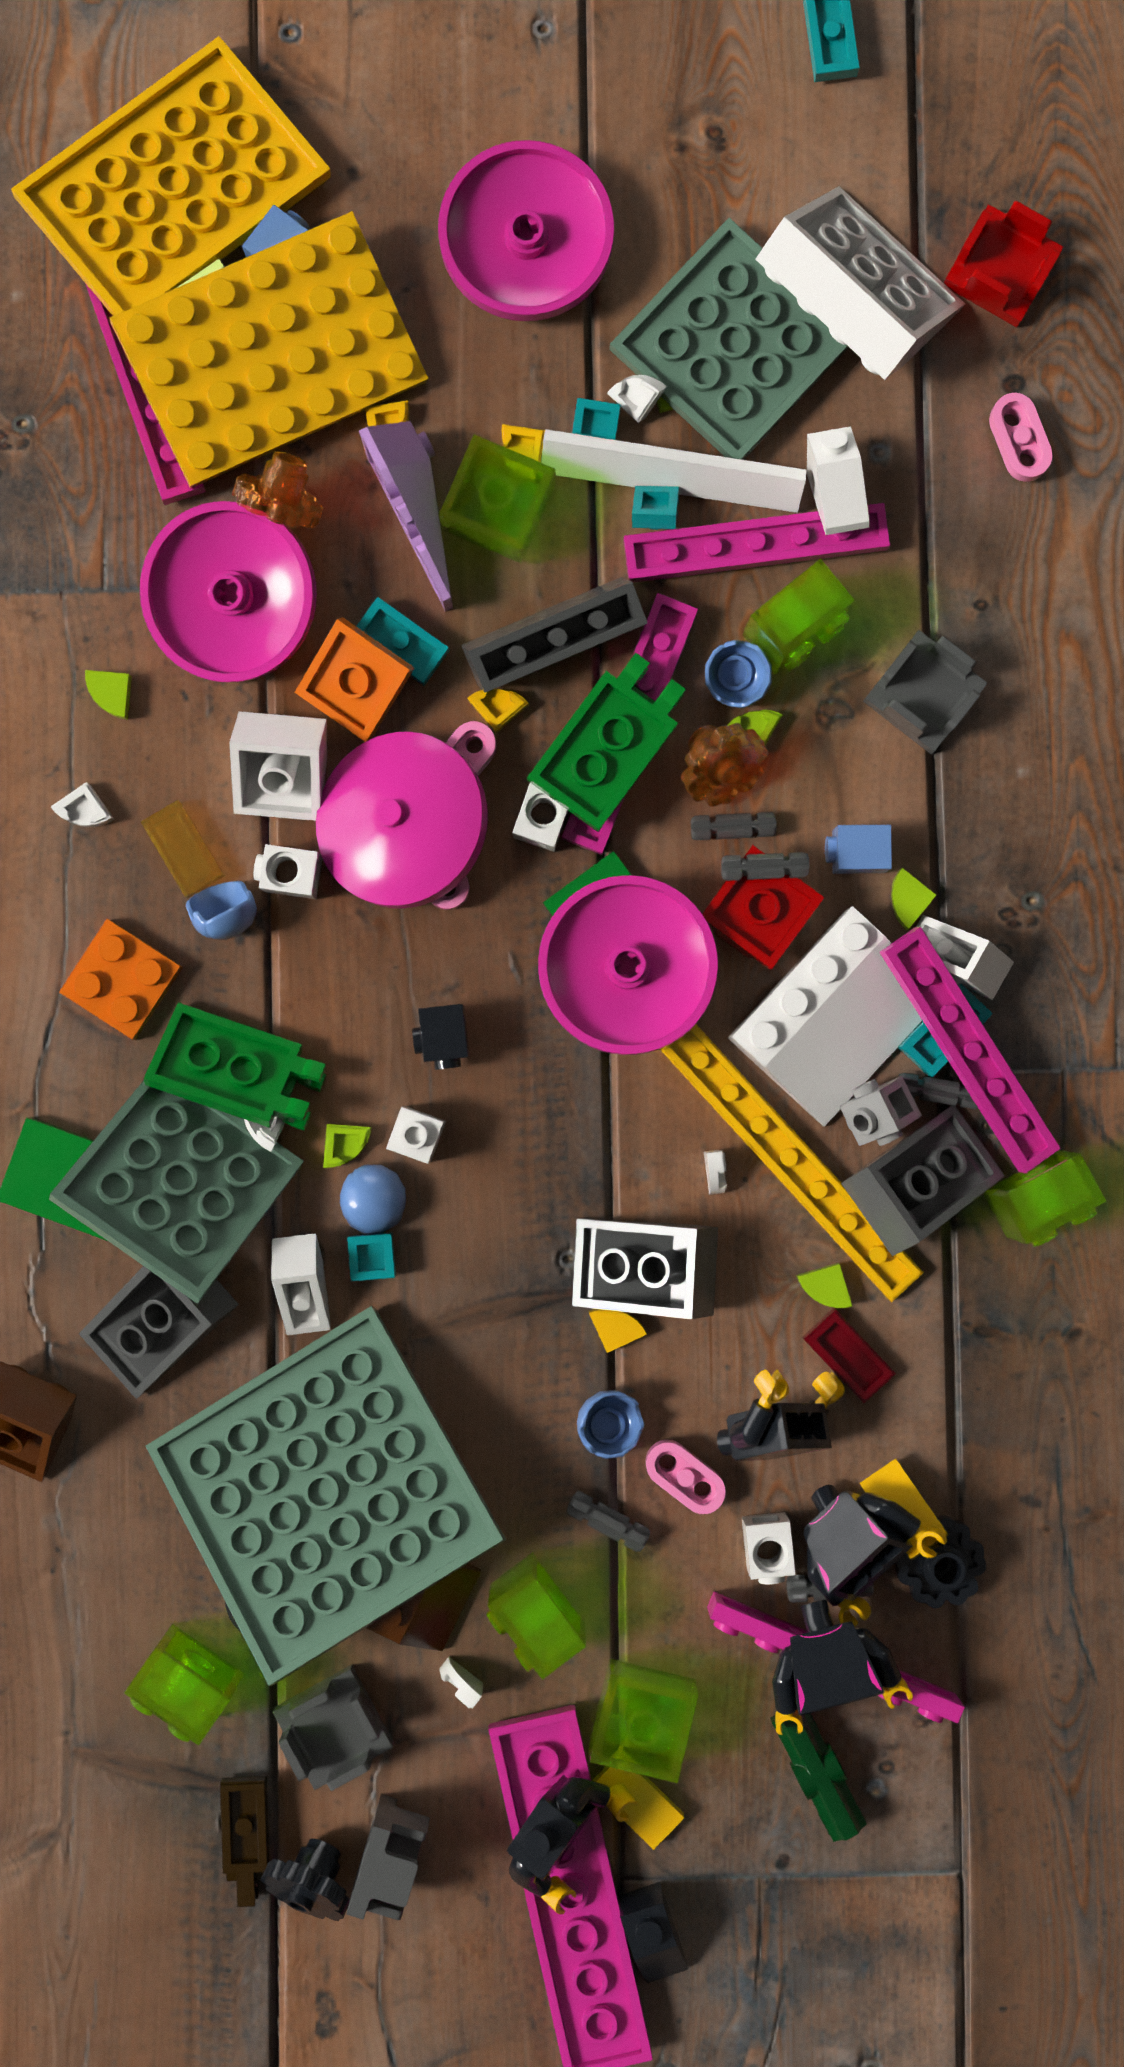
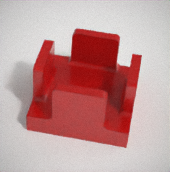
(1005, 261)
(761, 914)

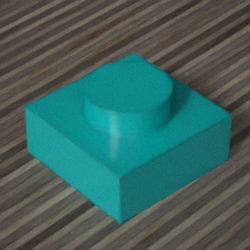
(596, 418)
(655, 507)
(371, 1256)

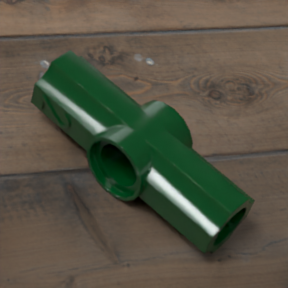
(822, 1778)

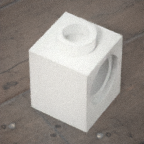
(538, 834)
(307, 877)
(416, 1134)
(765, 1528)

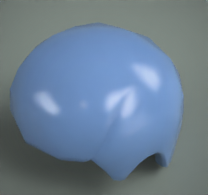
(738, 673)
(222, 910)
(372, 1199)
(610, 1424)

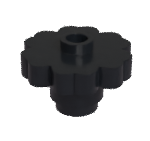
(952, 1579)
(309, 1881)

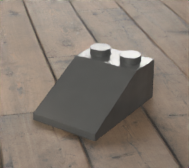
(923, 1180)
(645, 1267)
(152, 1328)

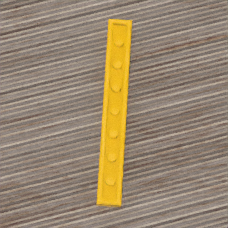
(789, 1160)

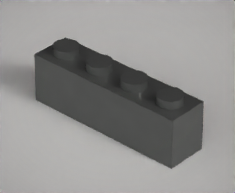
(554, 634)

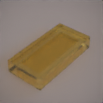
(182, 848)

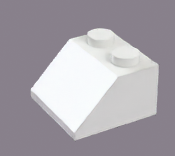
(278, 765)

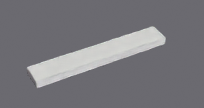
(692, 472)

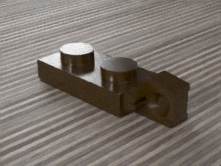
(244, 1834)

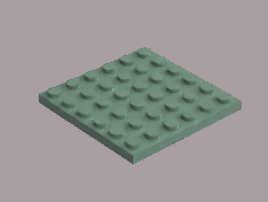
(324, 1495)

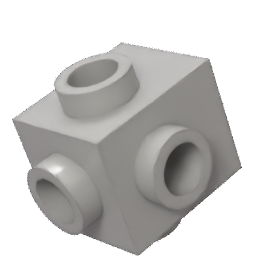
(880, 1111)

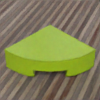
(110, 691)
(761, 721)
(909, 898)
(344, 1143)
(826, 1286)

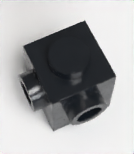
(442, 1036)

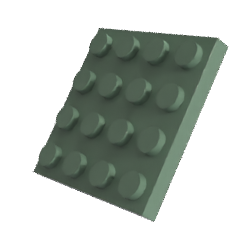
(728, 344)
(175, 1186)

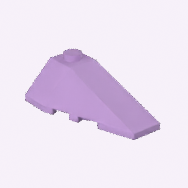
(406, 475)

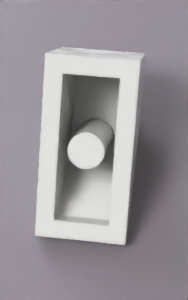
(837, 480)
(967, 957)
(300, 1284)

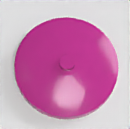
(526, 230)
(227, 592)
(401, 820)
(627, 965)

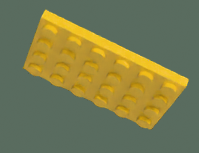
(171, 180)
(269, 349)

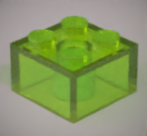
(497, 498)
(798, 616)
(1045, 1198)
(535, 1617)
(184, 1685)
(643, 1720)

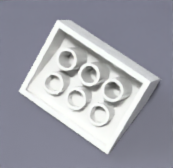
(858, 281)
(830, 1018)

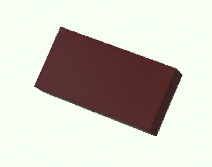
(848, 1355)

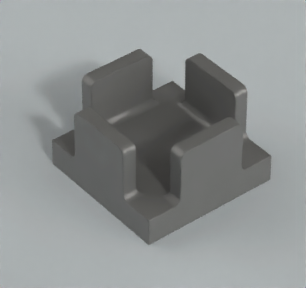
(927, 690)
(332, 1731)
(388, 1861)

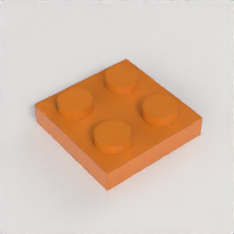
(354, 679)
(121, 979)

